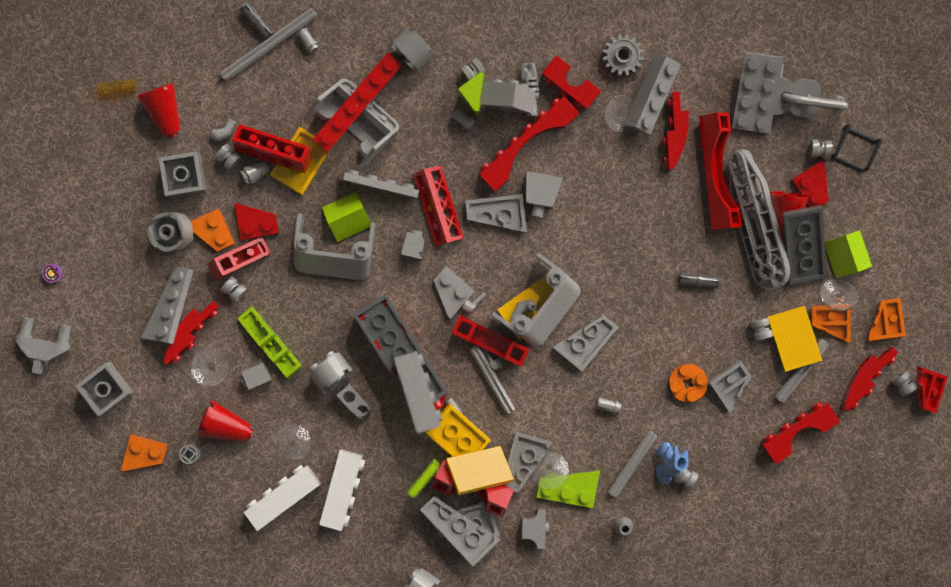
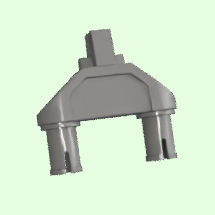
(41, 350)

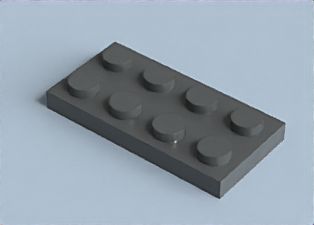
(805, 244)

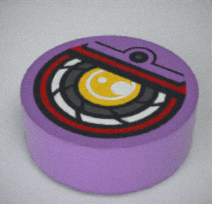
(52, 273)

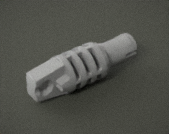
(530, 77)

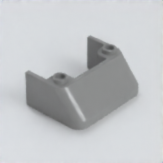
(372, 126)
(353, 266)
(553, 310)

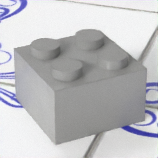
(507, 96)
(182, 174)
(104, 389)

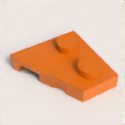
(213, 230)
(887, 320)
(832, 321)
(143, 453)

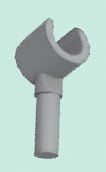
(468, 306)
(495, 364)

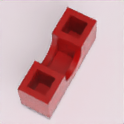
(556, 75)

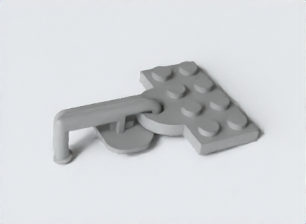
(762, 90)

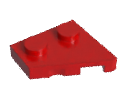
(813, 184)
(255, 222)
(929, 389)

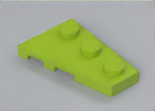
(576, 490)

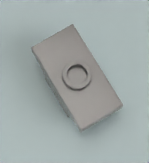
(536, 528)

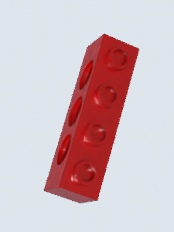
(272, 148)

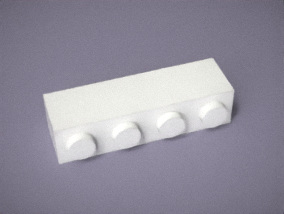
(341, 490)
(281, 498)

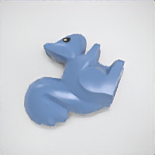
(672, 462)

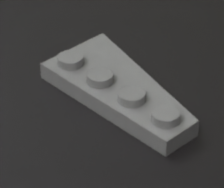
(371, 180)
(167, 313)
(464, 535)

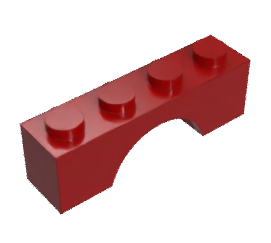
(490, 340)
(779, 444)
(495, 498)

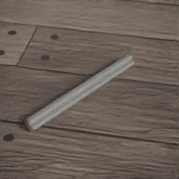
(268, 44)

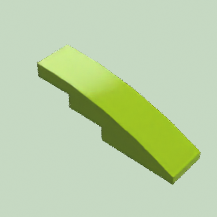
(270, 342)

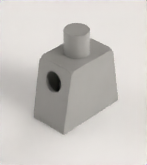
(541, 191)

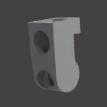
(354, 401)

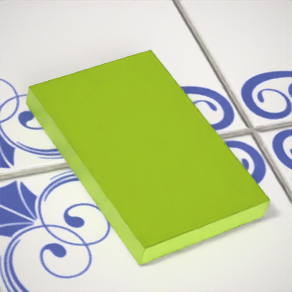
(423, 478)

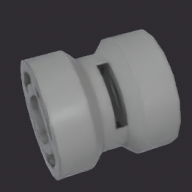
(473, 69)
(820, 149)
(227, 157)
(233, 287)
(761, 329)
(904, 383)
(193, 453)
(687, 478)

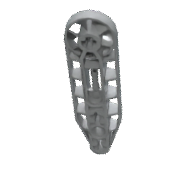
(755, 216)

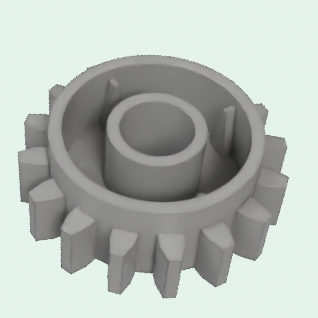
(630, 47)

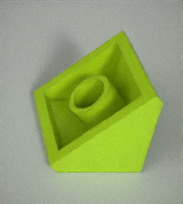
(471, 93)
(346, 216)
(847, 254)

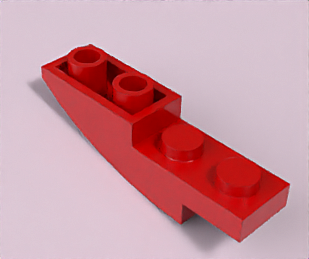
(675, 139)
(184, 336)
(861, 382)

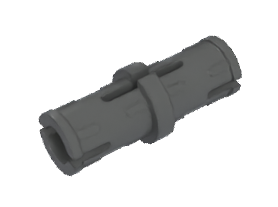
(256, 20)
(699, 280)

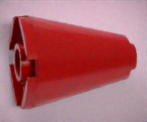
(162, 109)
(786, 202)
(223, 424)

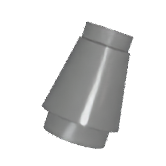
(254, 172)
(622, 522)

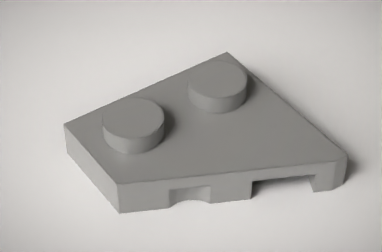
(452, 291)
(730, 384)

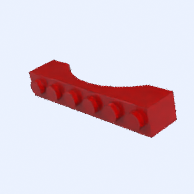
(357, 102)
(558, 116)
(714, 133)

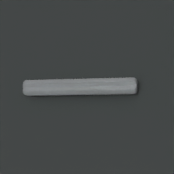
(798, 376)
(492, 379)
(632, 464)

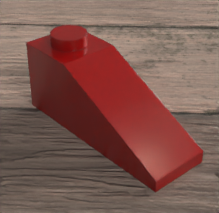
(238, 258)

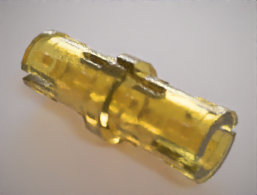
(117, 87)

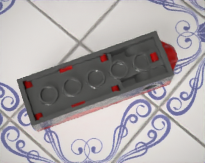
(393, 339)

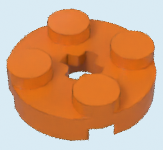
(677, 385)

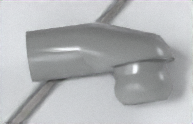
(223, 133)

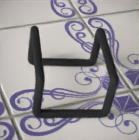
(847, 129)

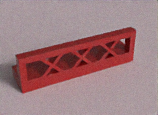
(434, 206)

